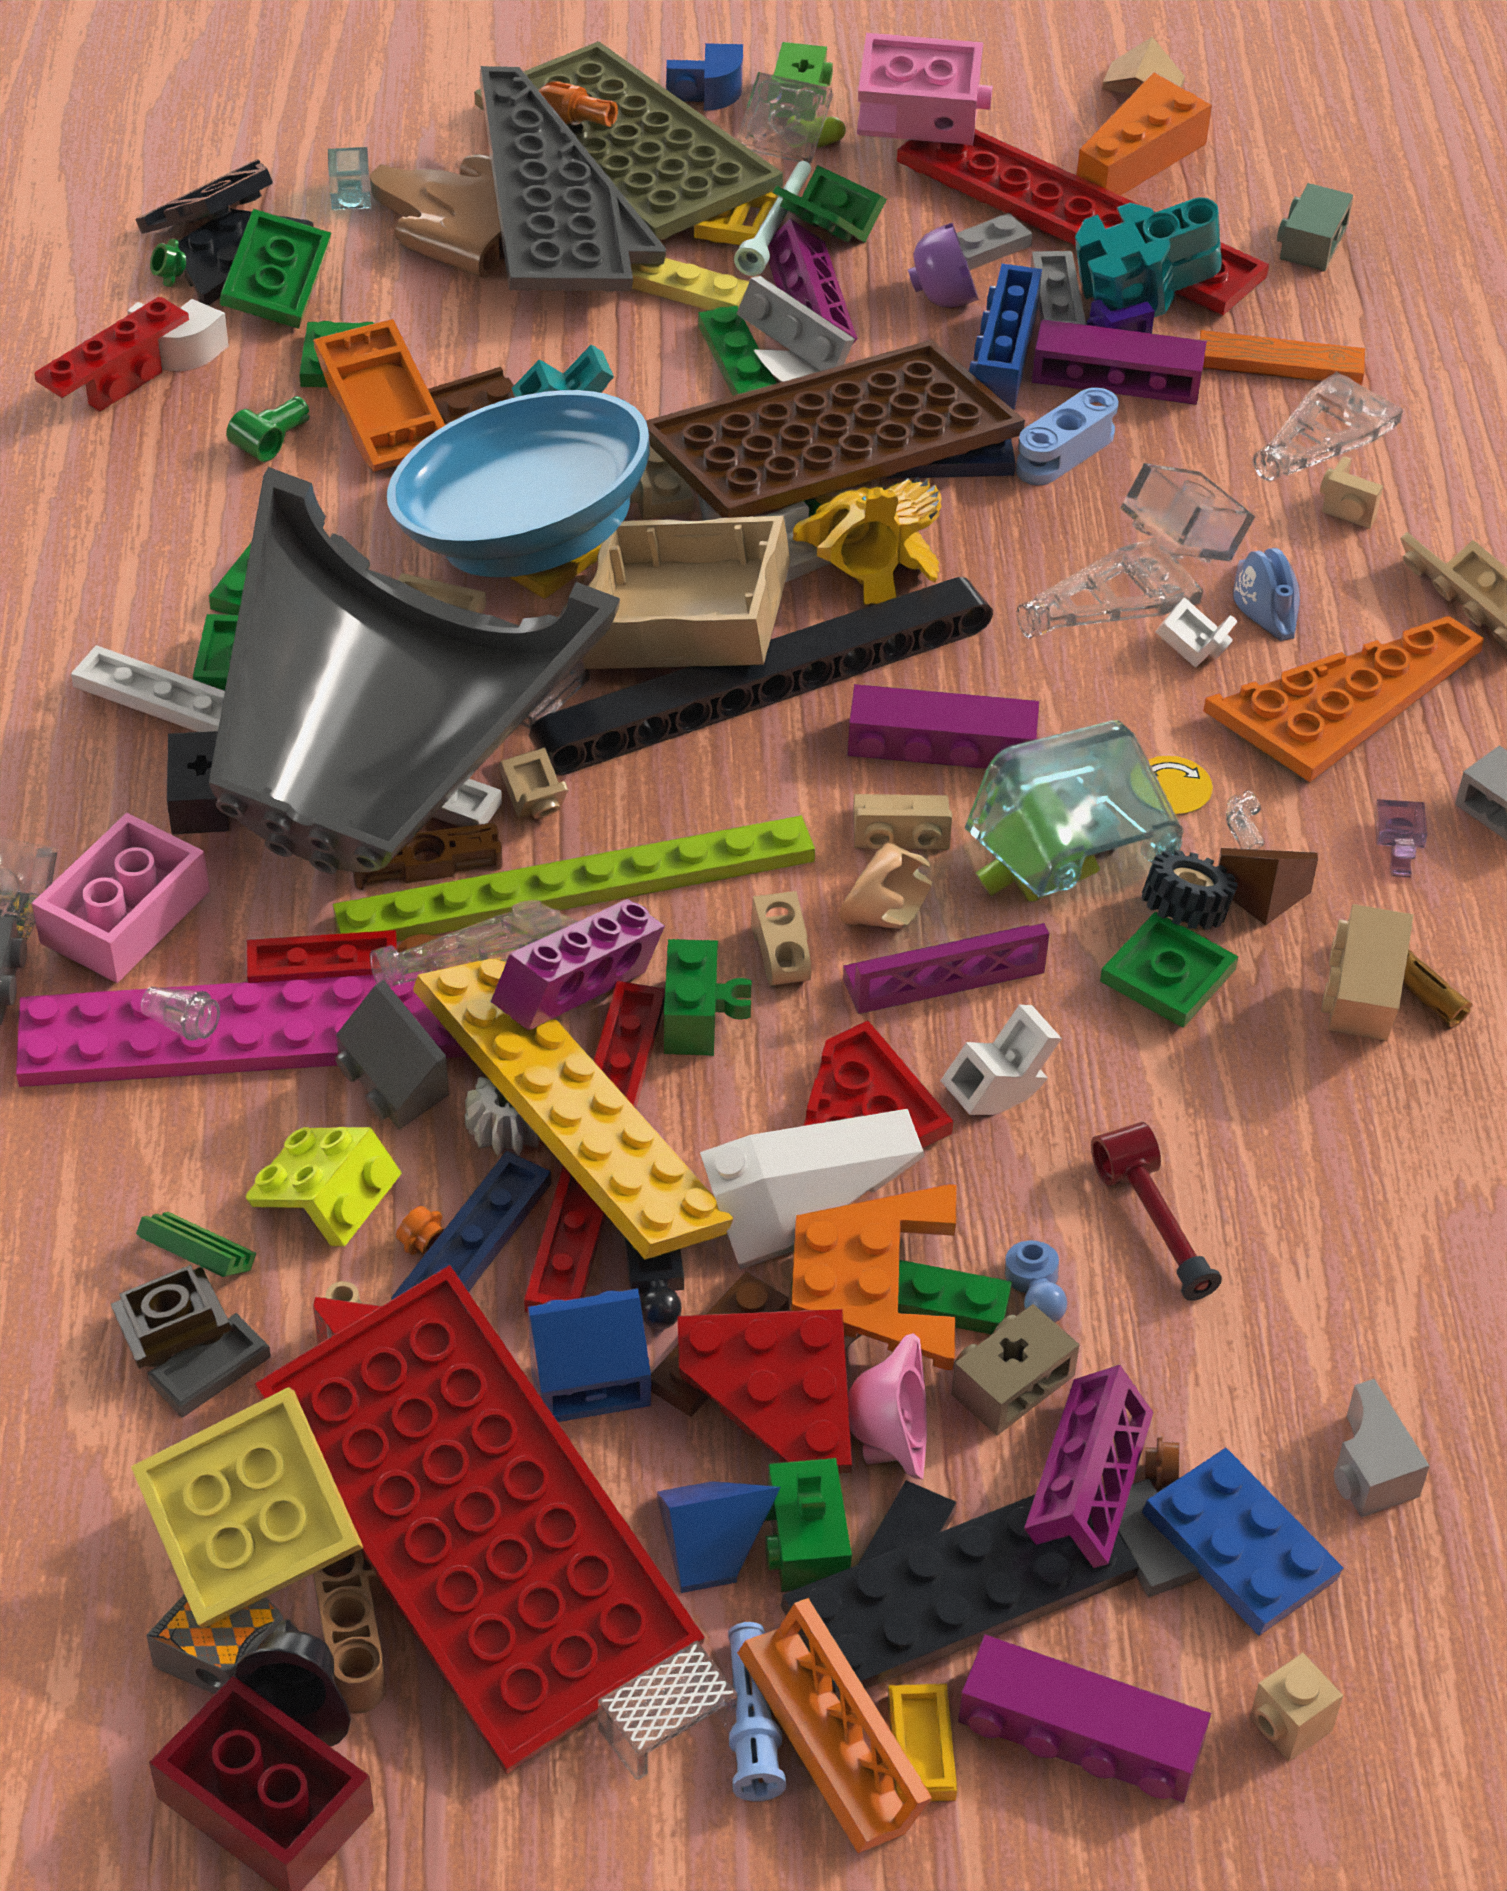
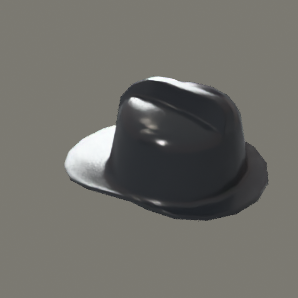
(298, 1678)

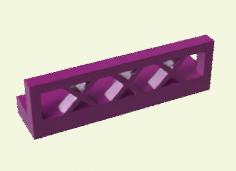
(807, 274)
(947, 968)
(1082, 1454)

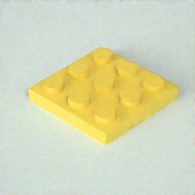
(246, 1507)

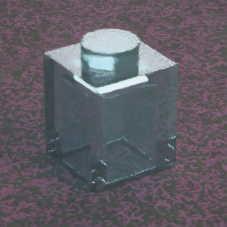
(349, 178)

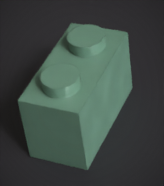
(1314, 226)

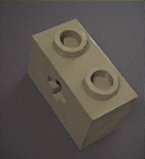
(1014, 1368)

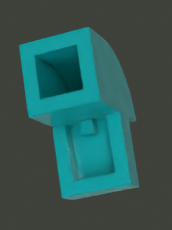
(587, 373)

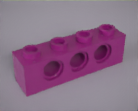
(577, 963)

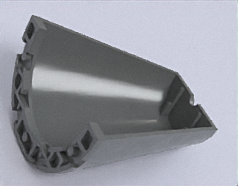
(363, 697)

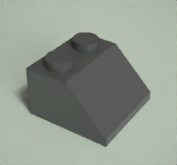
(392, 1058)

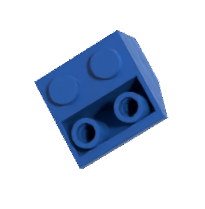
(590, 1355)

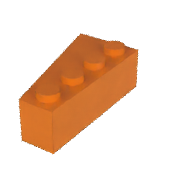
(1145, 136)

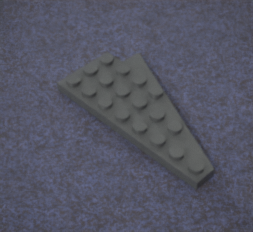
(555, 204)

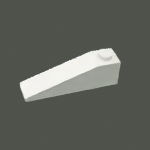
(801, 1171)

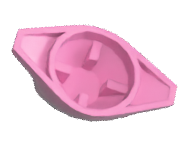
(891, 1409)

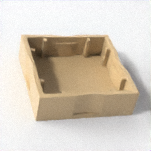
(691, 592)

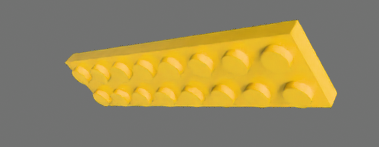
(576, 1114)

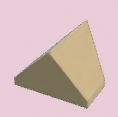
(1137, 65)

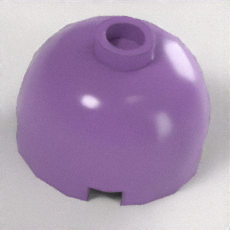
(942, 269)

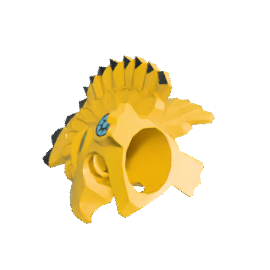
(874, 533)

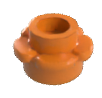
(419, 1230)

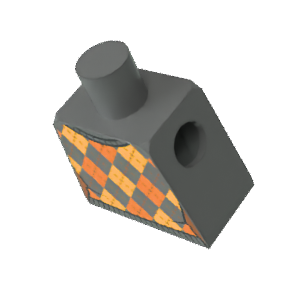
(209, 1654)

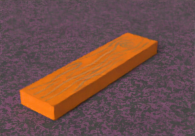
(1281, 357)

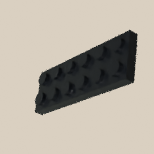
(953, 1592)

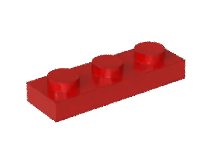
(314, 956)

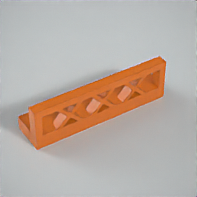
(830, 1732)

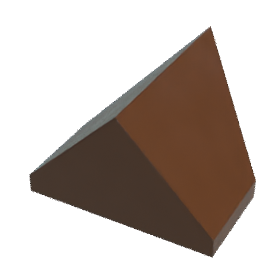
(1269, 879)

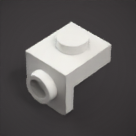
(1194, 633)

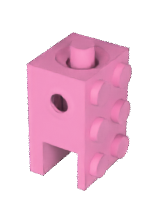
(921, 88)

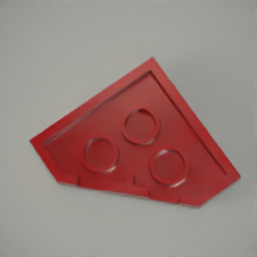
(867, 1077)
(775, 1378)

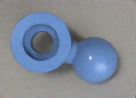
(1034, 1271)

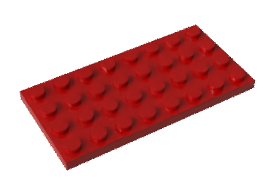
(483, 1518)

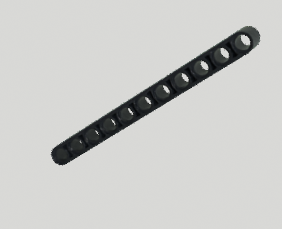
(792, 666)

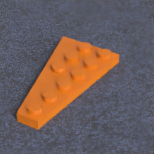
(1342, 700)

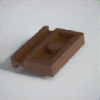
(471, 393)

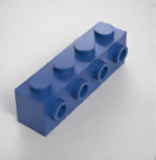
(1007, 331)

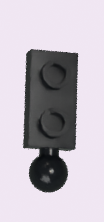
(657, 1281)

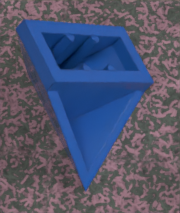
(712, 1529)

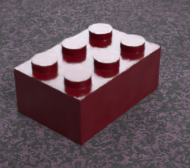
(262, 1786)

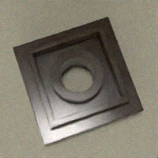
(170, 1316)

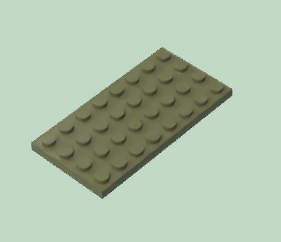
(659, 150)

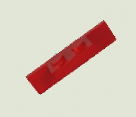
(115, 358)

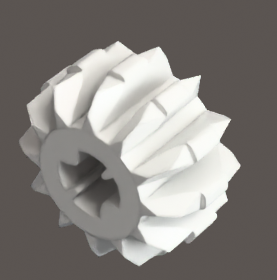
(495, 1120)

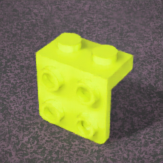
(331, 1175)

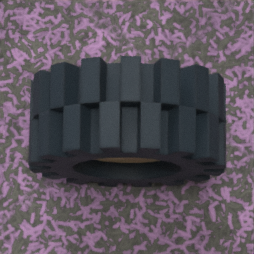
(1189, 889)

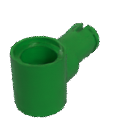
(264, 432)

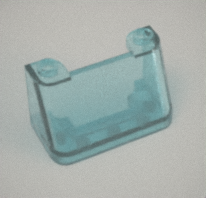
(1069, 799)

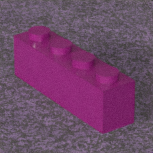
(1119, 361)
(937, 725)
(1083, 1718)

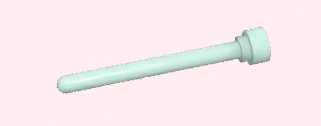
(754, 253)

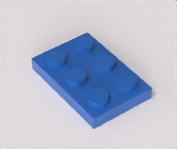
(1242, 1540)

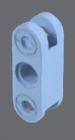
(1066, 436)

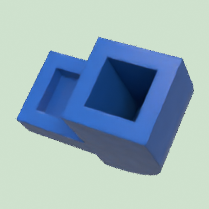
(710, 81)

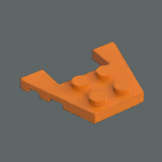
(851, 1263)

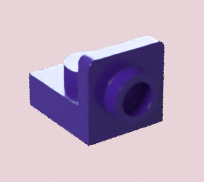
(1131, 318)

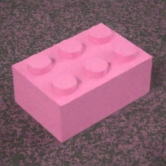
(121, 897)

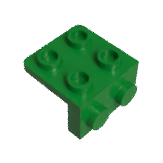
(835, 205)

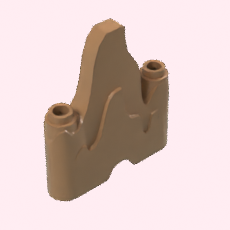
(446, 213)

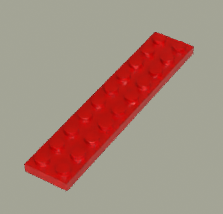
(1059, 203)

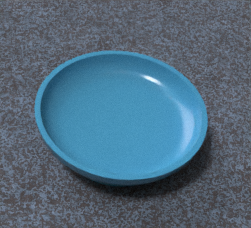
(523, 481)

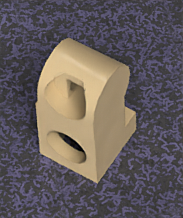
(781, 938)

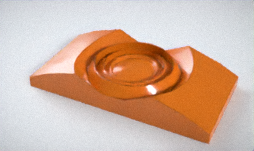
(378, 391)

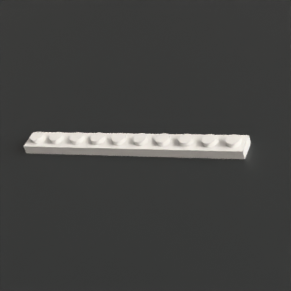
(200, 708)

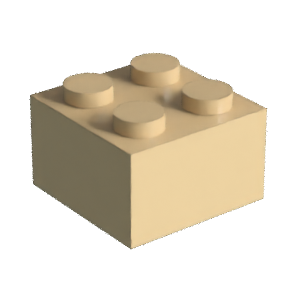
(1367, 971)

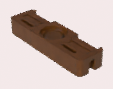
(457, 850)

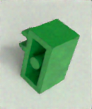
(695, 997)
(807, 1523)

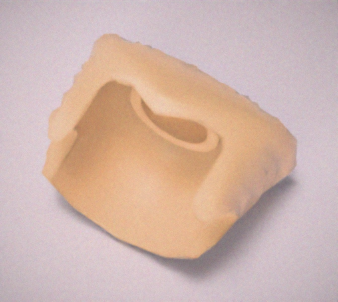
(887, 890)

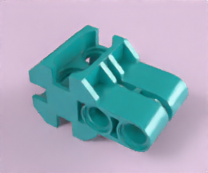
(1149, 253)

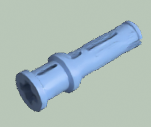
(755, 1732)

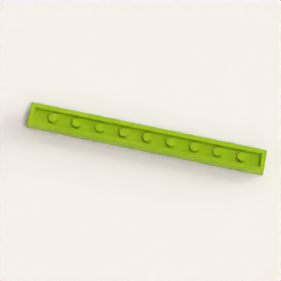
(583, 879)

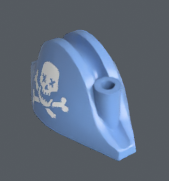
(1268, 592)

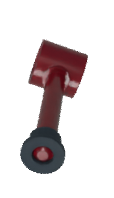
(1130, 1157)

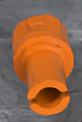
(575, 105)

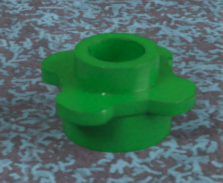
(168, 261)

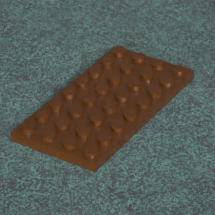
(831, 430)

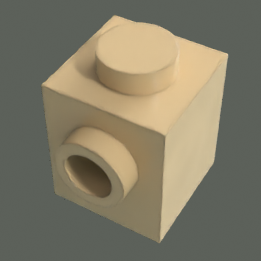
(1295, 1706)

